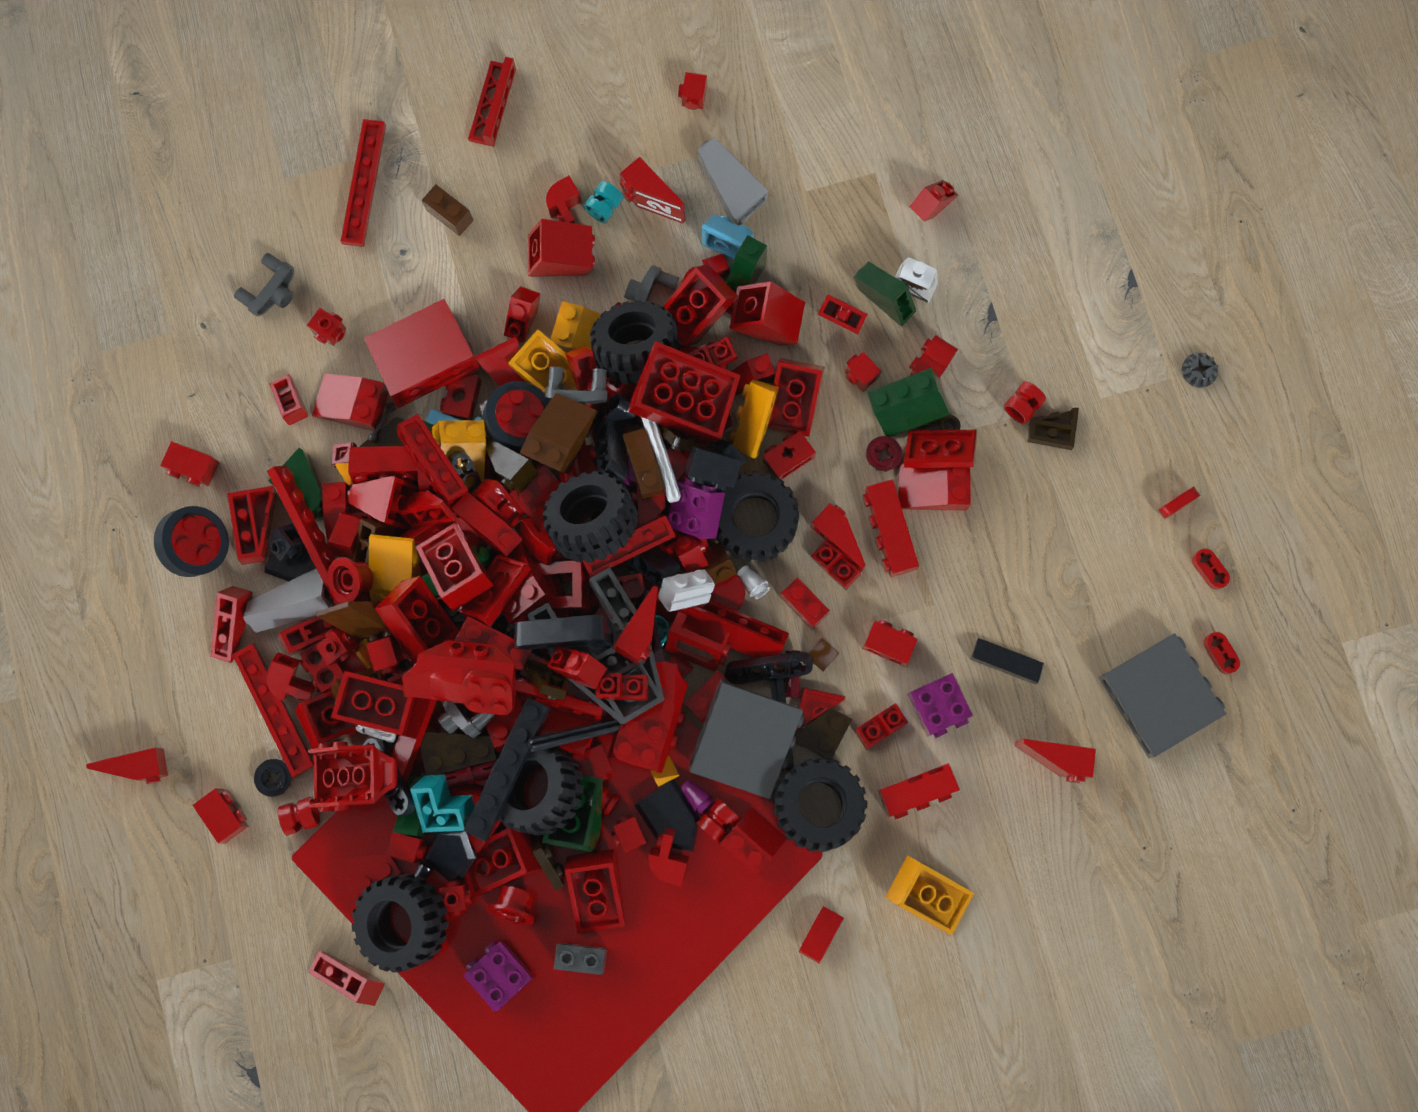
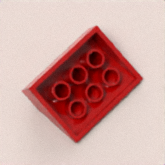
(684, 393)

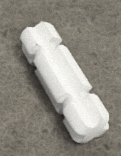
(389, 737)

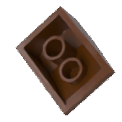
(559, 433)
(357, 619)

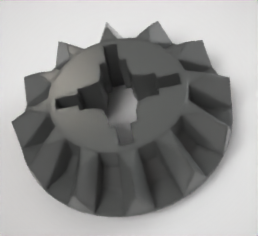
(1195, 377)

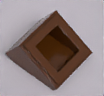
(823, 654)

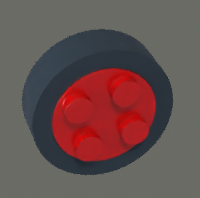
(513, 412)
(191, 541)

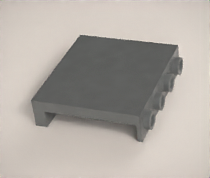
(1163, 695)
(745, 739)

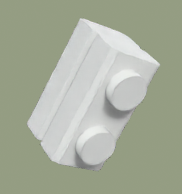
(686, 590)

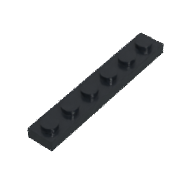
(506, 770)

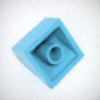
(724, 236)

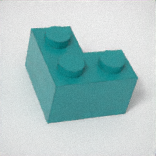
(437, 808)

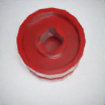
(1027, 400)
(294, 817)
(718, 821)

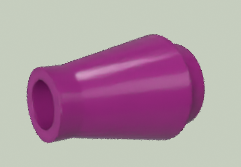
(697, 797)

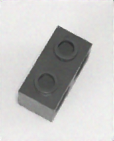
(580, 958)

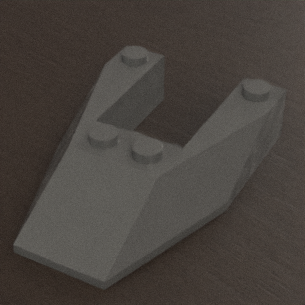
(619, 611)

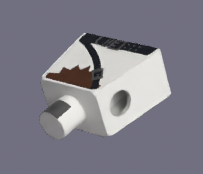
(919, 277)

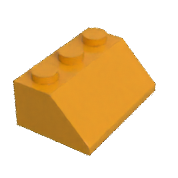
(754, 417)

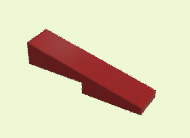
(581, 365)

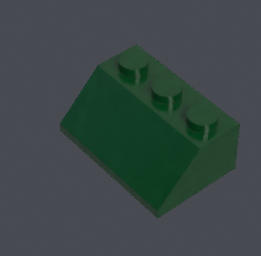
(909, 402)

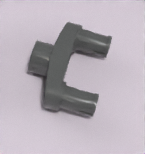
(642, 290)
(274, 291)
(593, 396)
(457, 716)

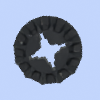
(262, 776)

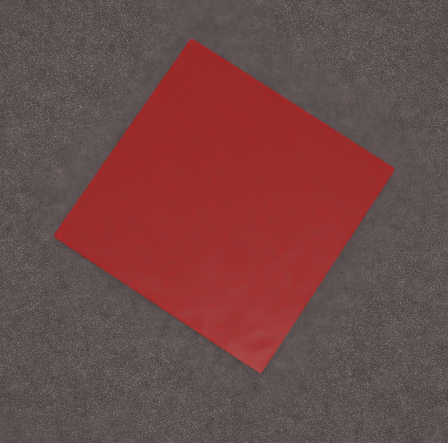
(570, 1027)

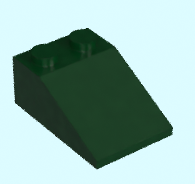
(585, 827)

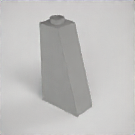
(734, 185)
(288, 602)

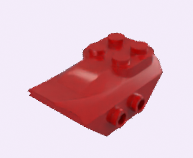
(464, 675)
(650, 735)
(350, 775)

